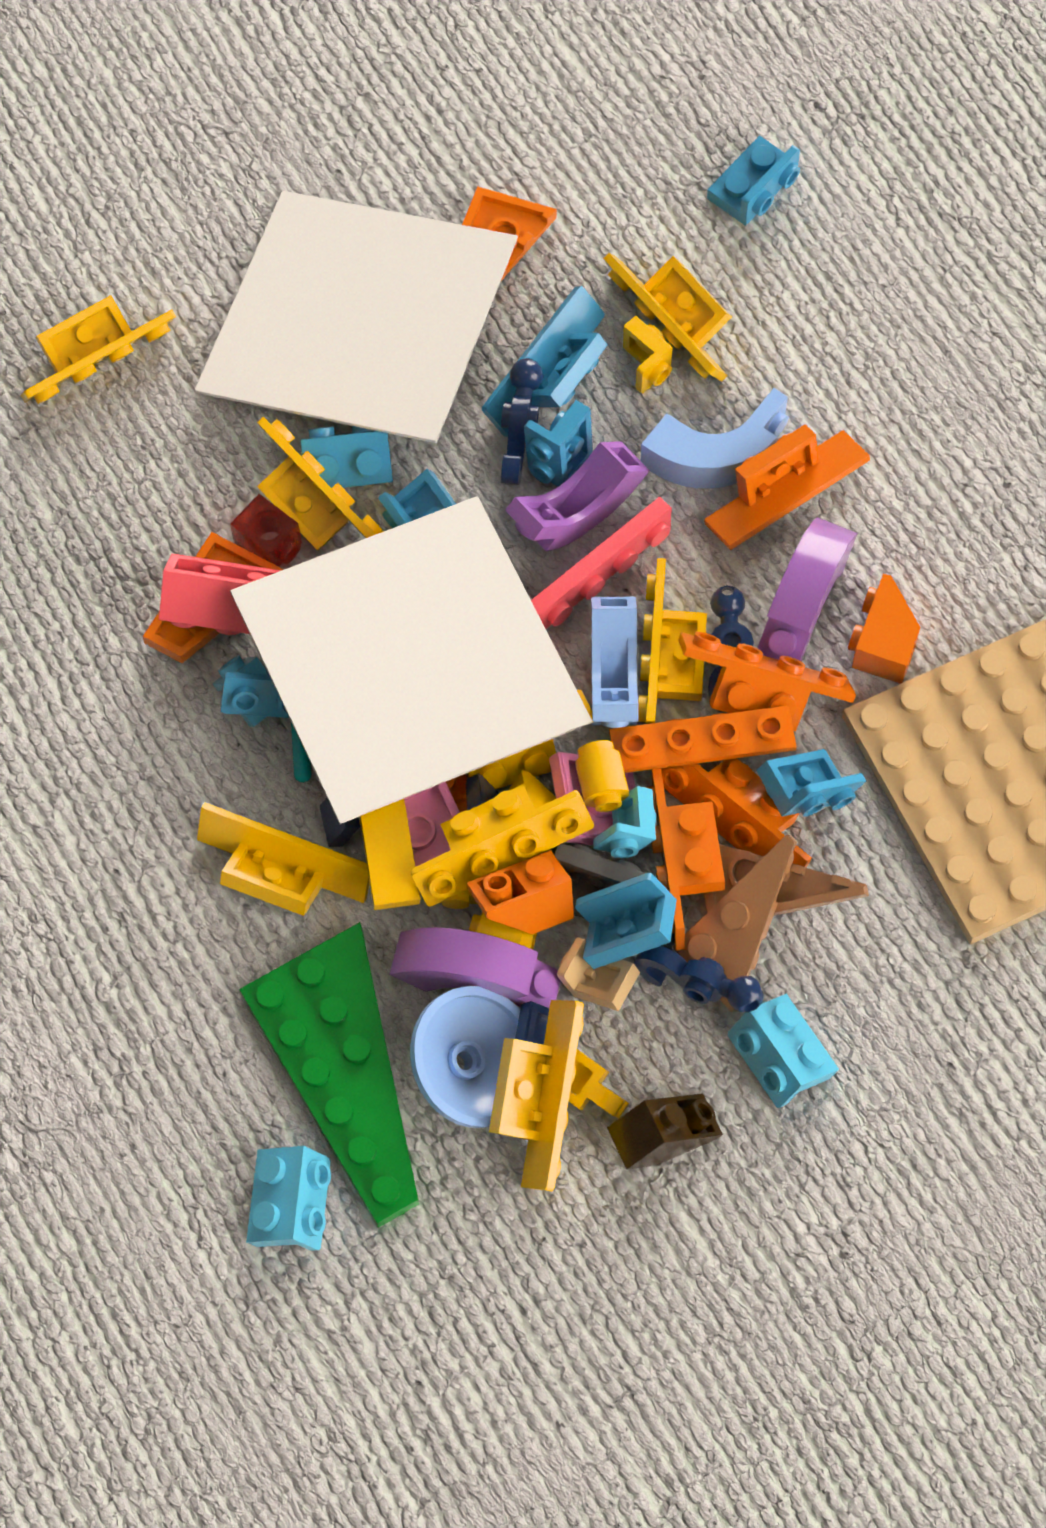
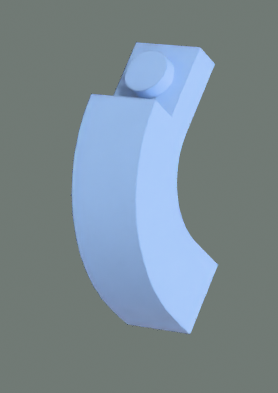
(711, 459)
(614, 661)

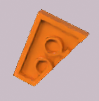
(511, 216)
(184, 642)

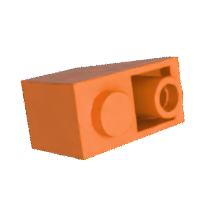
(889, 633)
(526, 894)

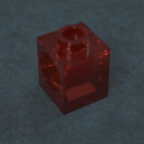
(263, 517)

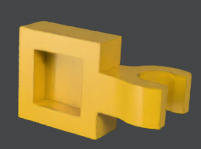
(589, 1087)

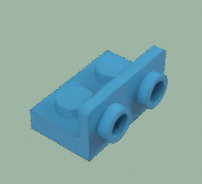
(754, 180)
(563, 449)

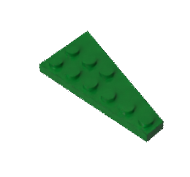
(332, 1044)

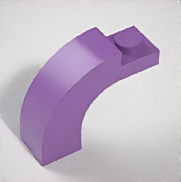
(582, 500)
(804, 588)
(461, 958)

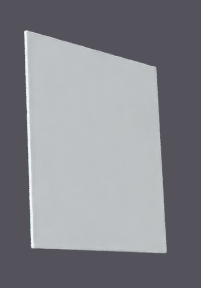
(357, 316)
(409, 658)

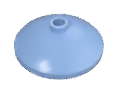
(464, 1024)

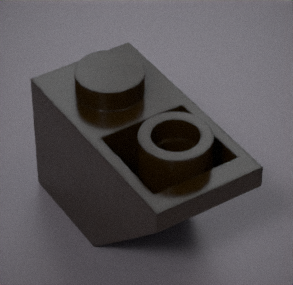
(663, 1129)

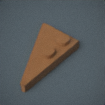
(799, 890)
(742, 917)

